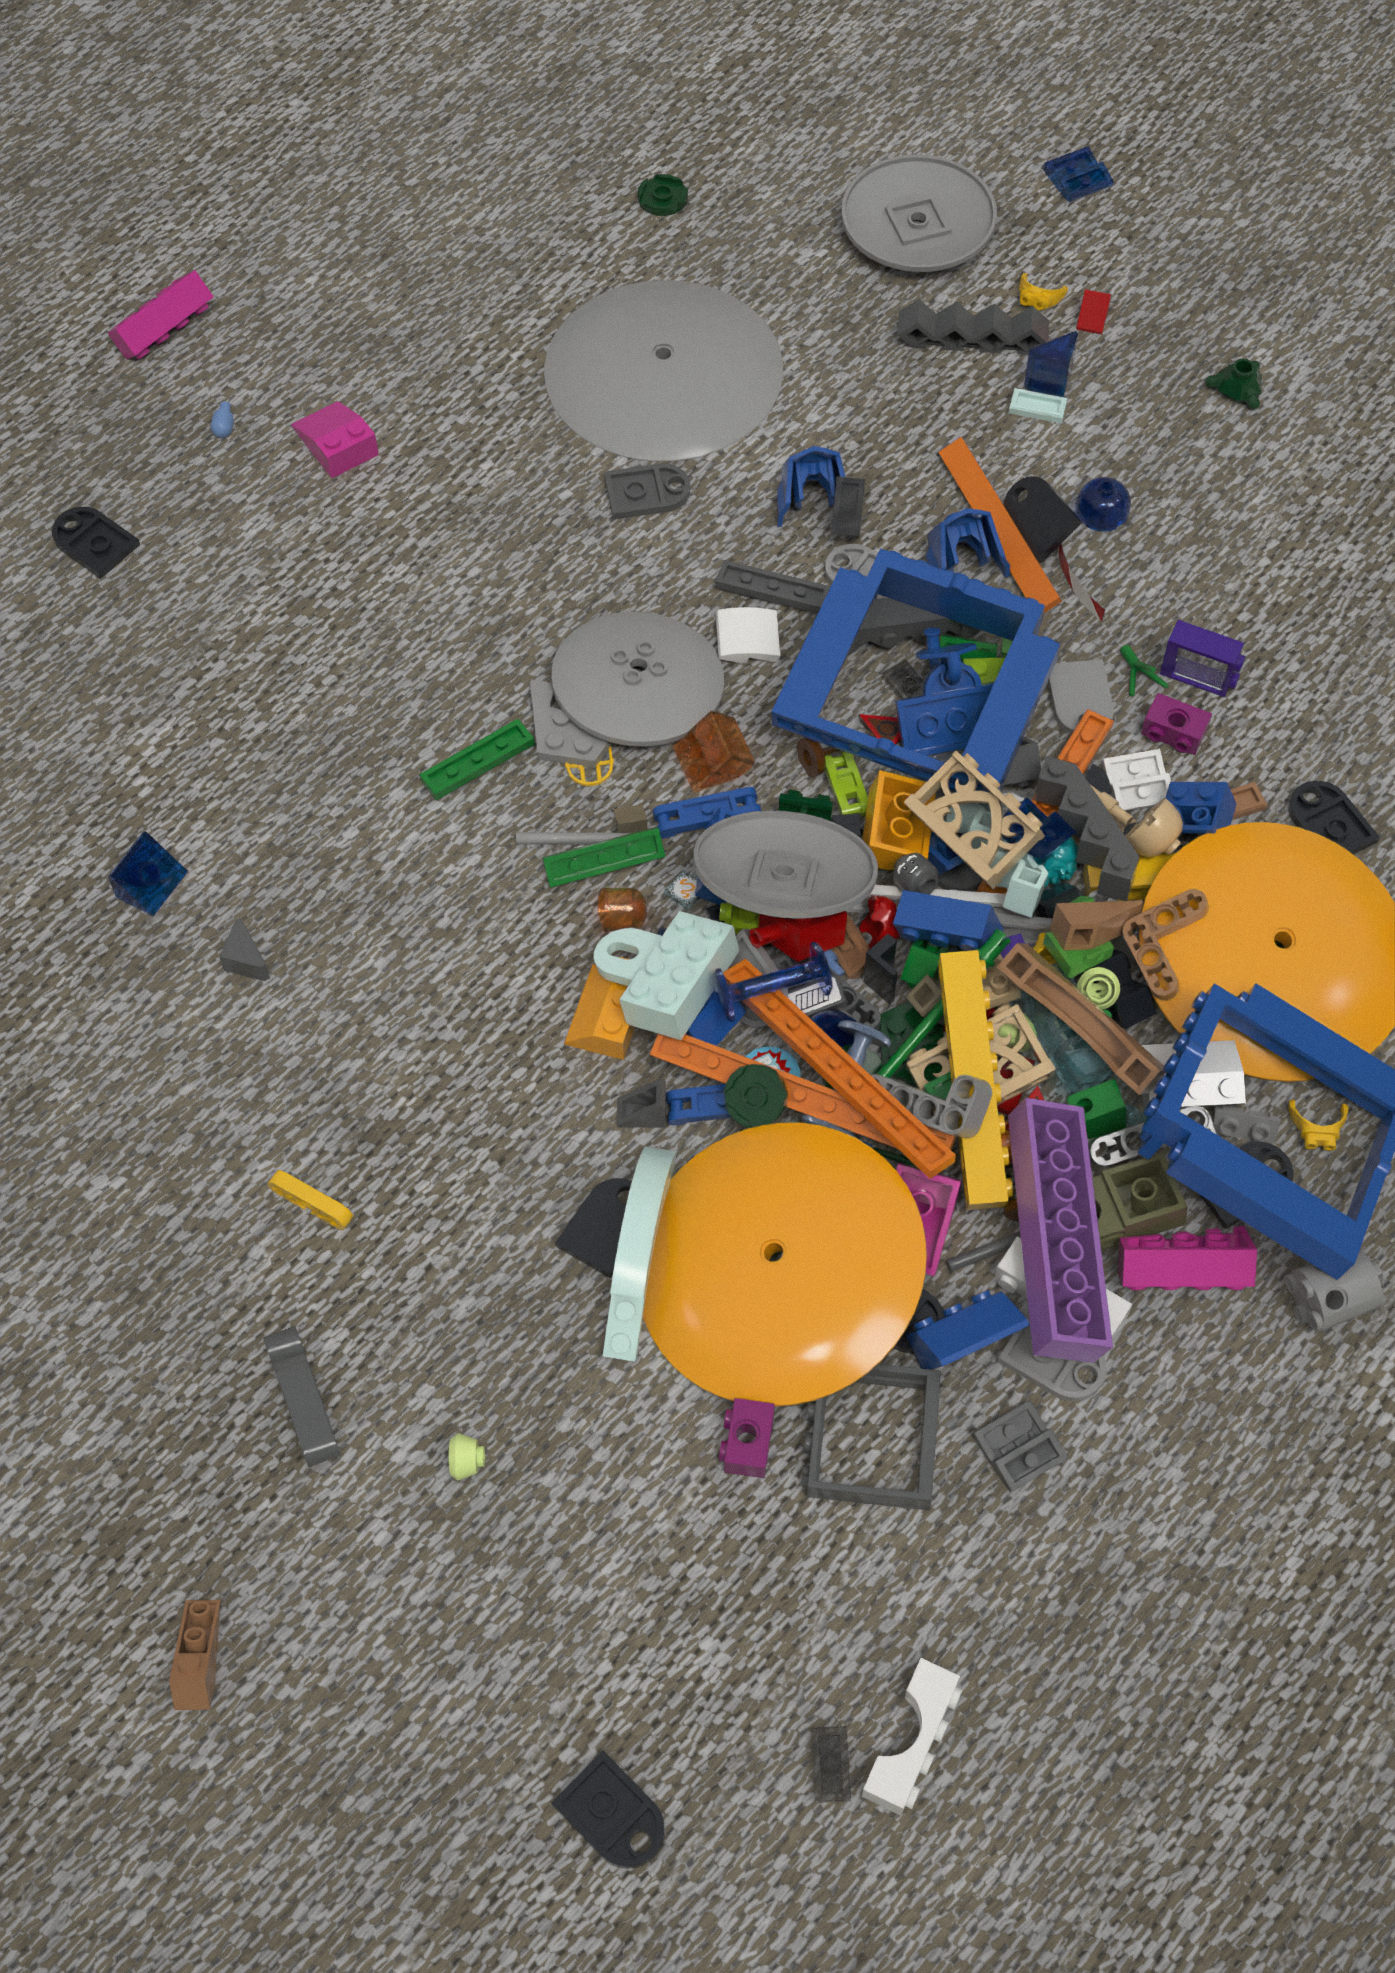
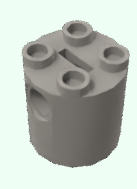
(1328, 1301)

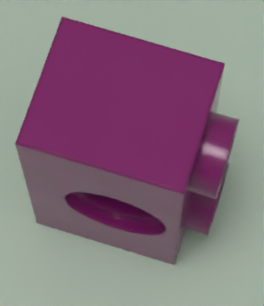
(1189, 721)
(751, 1457)

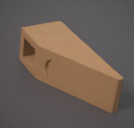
(1091, 923)
(196, 1656)

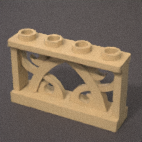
(977, 859)
(1024, 1073)

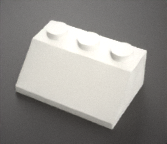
(1217, 1079)

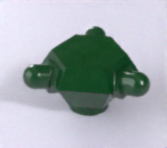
(1239, 382)

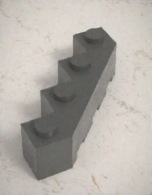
(958, 328)
(893, 621)
(1101, 839)

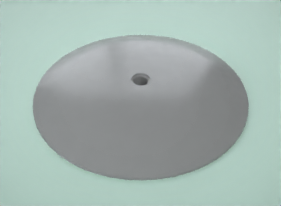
(663, 370)

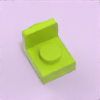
(738, 917)

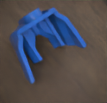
(808, 465)
(967, 526)

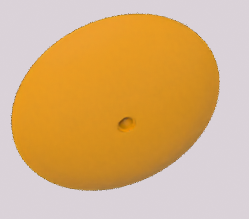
(1287, 888)
(819, 1311)

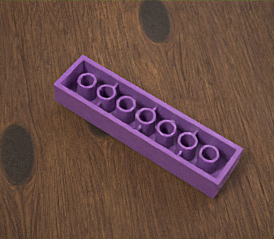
(1059, 1231)

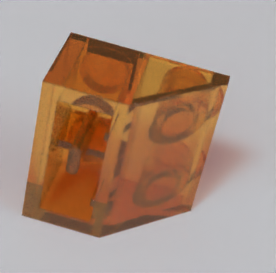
(713, 752)

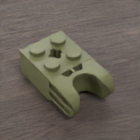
(1137, 1200)

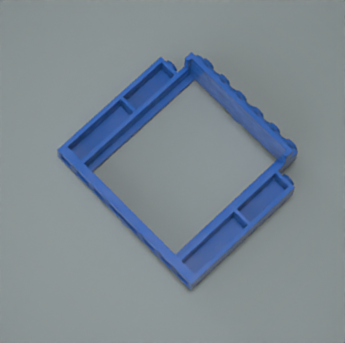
(945, 594)
(1239, 1180)

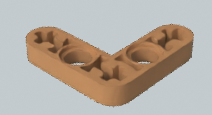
(1153, 932)

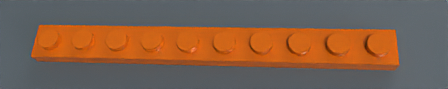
(846, 1076)
(802, 1094)

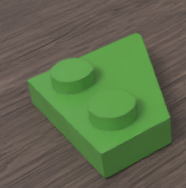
(1077, 961)

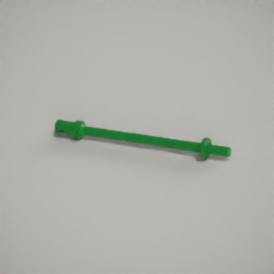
(989, 952)

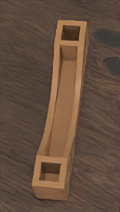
(1115, 1046)

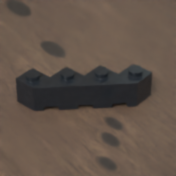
(1135, 999)

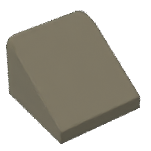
(630, 819)
(925, 995)

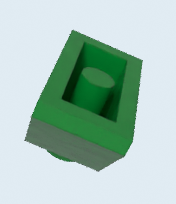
(922, 962)

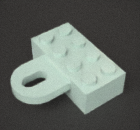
(670, 973)

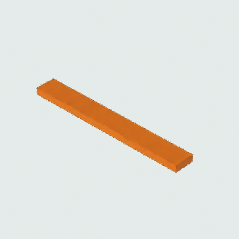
(983, 497)
(1079, 750)

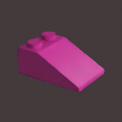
(337, 438)
(936, 1204)

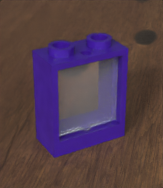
(1203, 658)

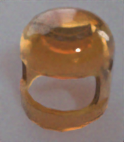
(621, 908)

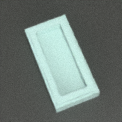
(1037, 405)

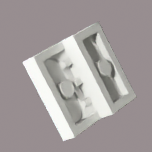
(747, 634)
(1137, 779)

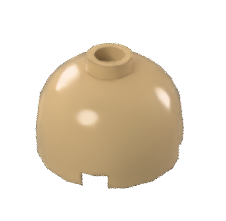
(1157, 830)

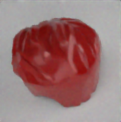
(880, 919)

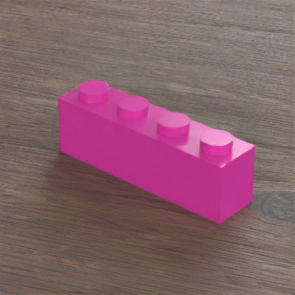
(160, 315)
(1188, 1260)

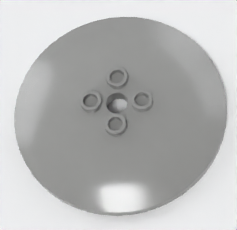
(943, 194)
(631, 706)
(785, 864)

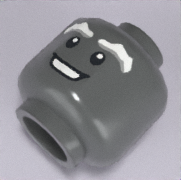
(915, 874)

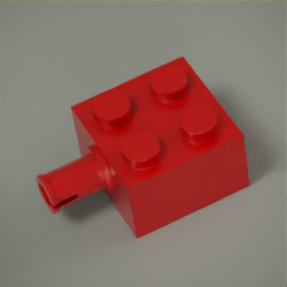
(796, 934)

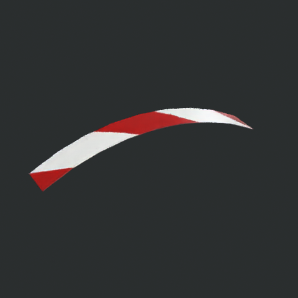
(1080, 592)

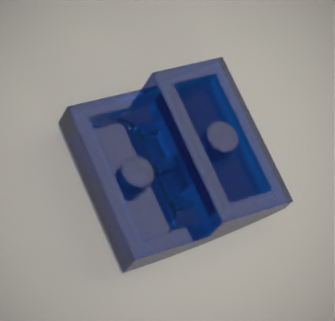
(1078, 174)
(1054, 828)

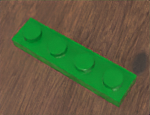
(476, 759)
(603, 857)

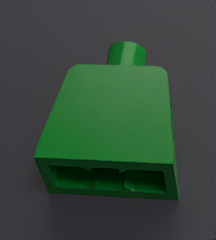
(1102, 1108)

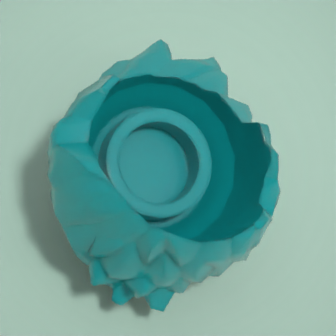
(1060, 863)

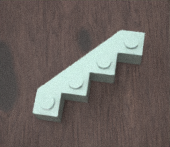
(1024, 880)

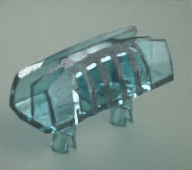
(1073, 1058)

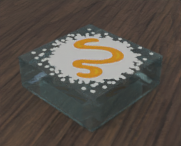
(683, 891)

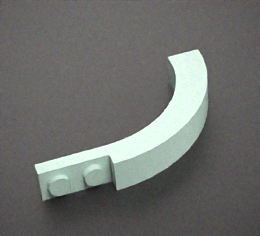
(635, 1252)

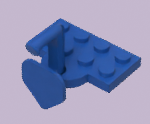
(949, 704)

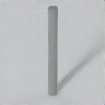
(563, 837)

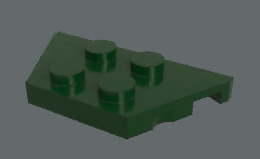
(898, 1025)

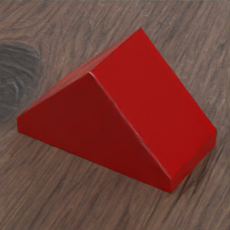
(1093, 311)

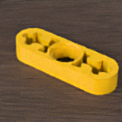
(307, 1196)

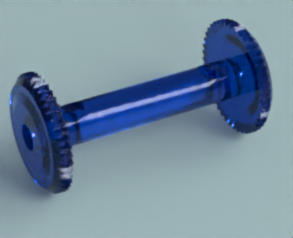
(773, 981)

